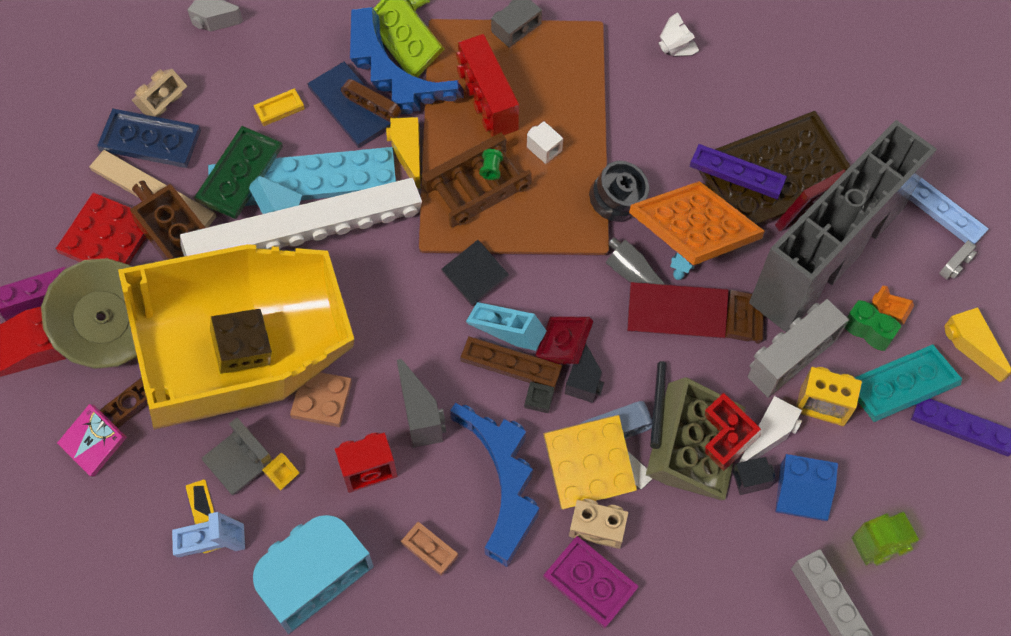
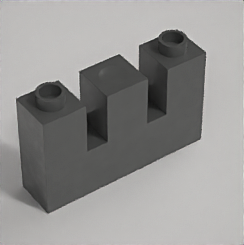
(840, 225)

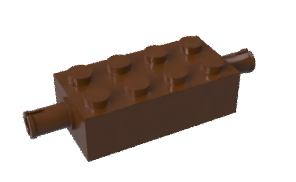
(164, 218)

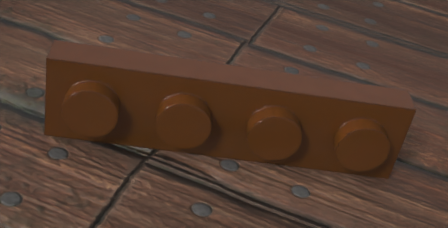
(510, 362)

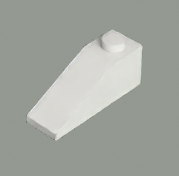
(775, 428)

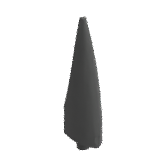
(631, 263)

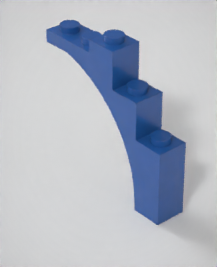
(407, 91)
(515, 513)

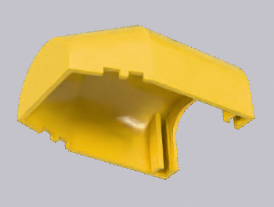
(171, 317)

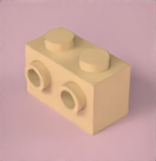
(163, 89)
(598, 523)

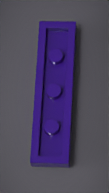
(738, 171)
(963, 426)

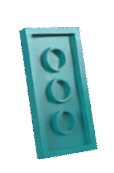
(906, 382)

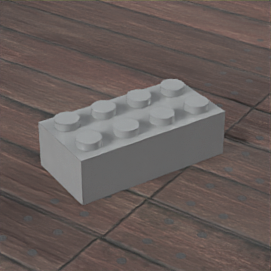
(797, 347)

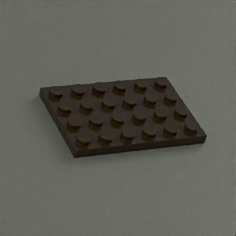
(795, 149)

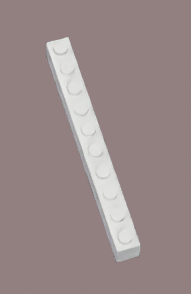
(310, 220)

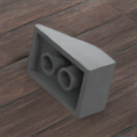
(423, 416)

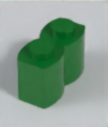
(871, 325)

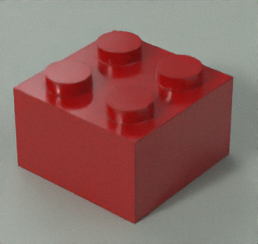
(366, 461)

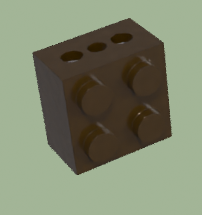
(240, 340)

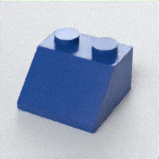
(806, 487)

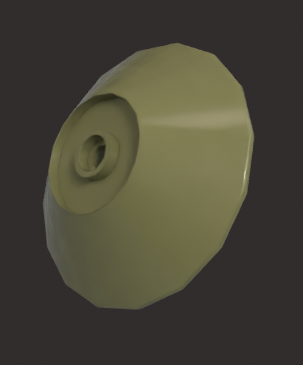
(72, 310)

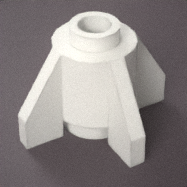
(676, 38)

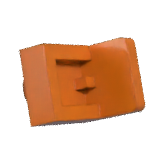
(892, 305)

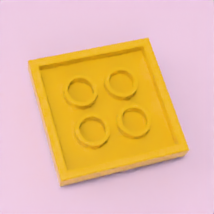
(589, 461)

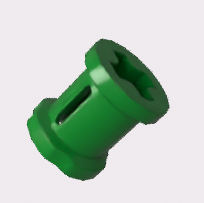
(491, 164)

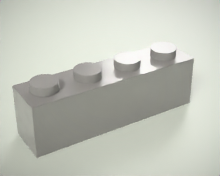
(829, 596)

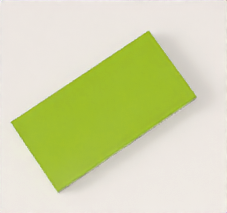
(407, 36)

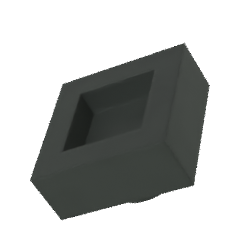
(539, 397)

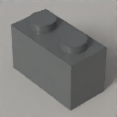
(516, 21)

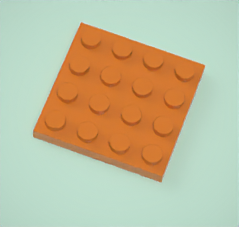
(696, 222)

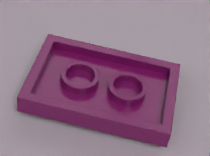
(590, 582)

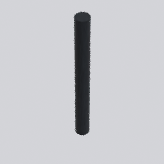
(657, 419)

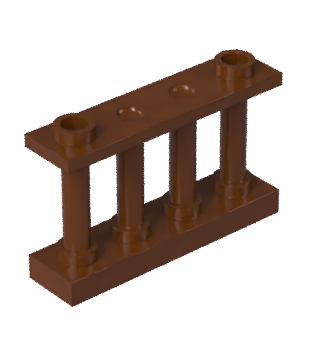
(472, 159)

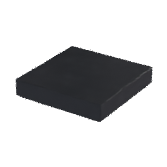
(475, 272)

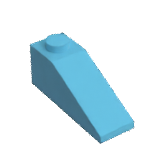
(509, 325)

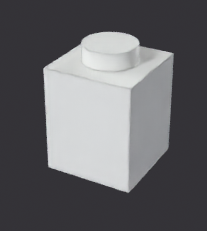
(544, 142)

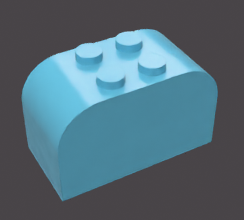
(309, 569)

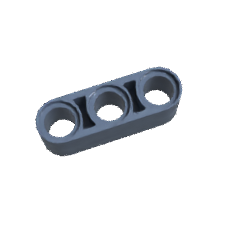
(633, 417)

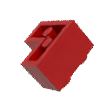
(735, 433)

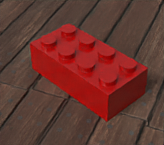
(487, 86)

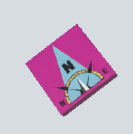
(91, 440)

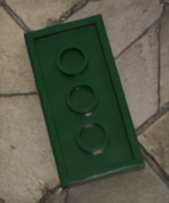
(241, 163)

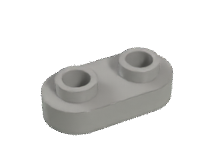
(954, 266)

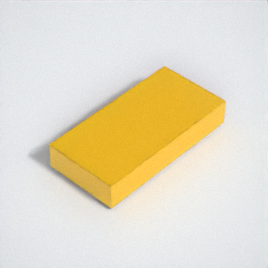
(279, 107)

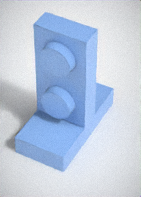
(216, 533)

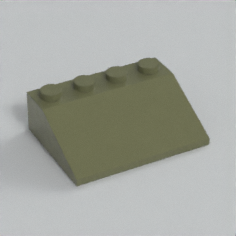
(684, 434)

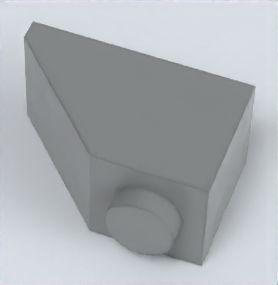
(214, 14)

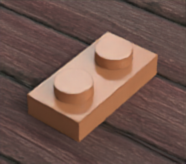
(429, 548)

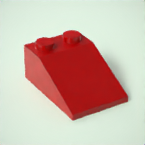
(25, 343)

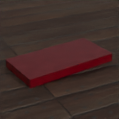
(805, 201)
(677, 310)

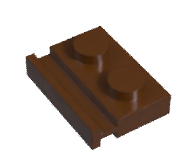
(743, 319)

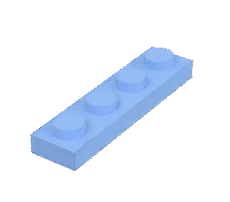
(947, 213)

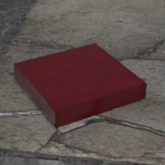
(564, 339)

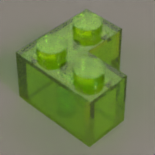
(885, 537)

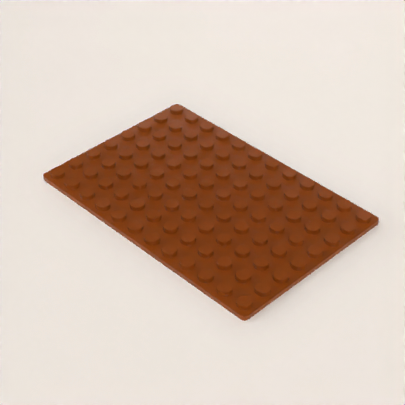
(556, 80)

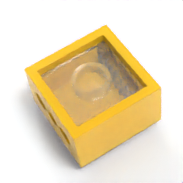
(828, 395)

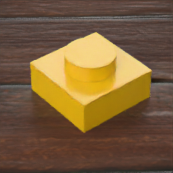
(280, 471)

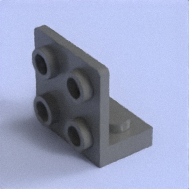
(237, 458)

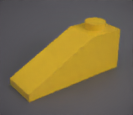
(406, 145)
(975, 340)

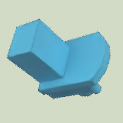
(681, 266)

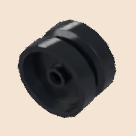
(617, 189)

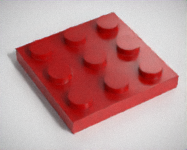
(102, 232)

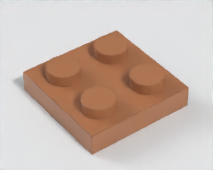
(322, 399)

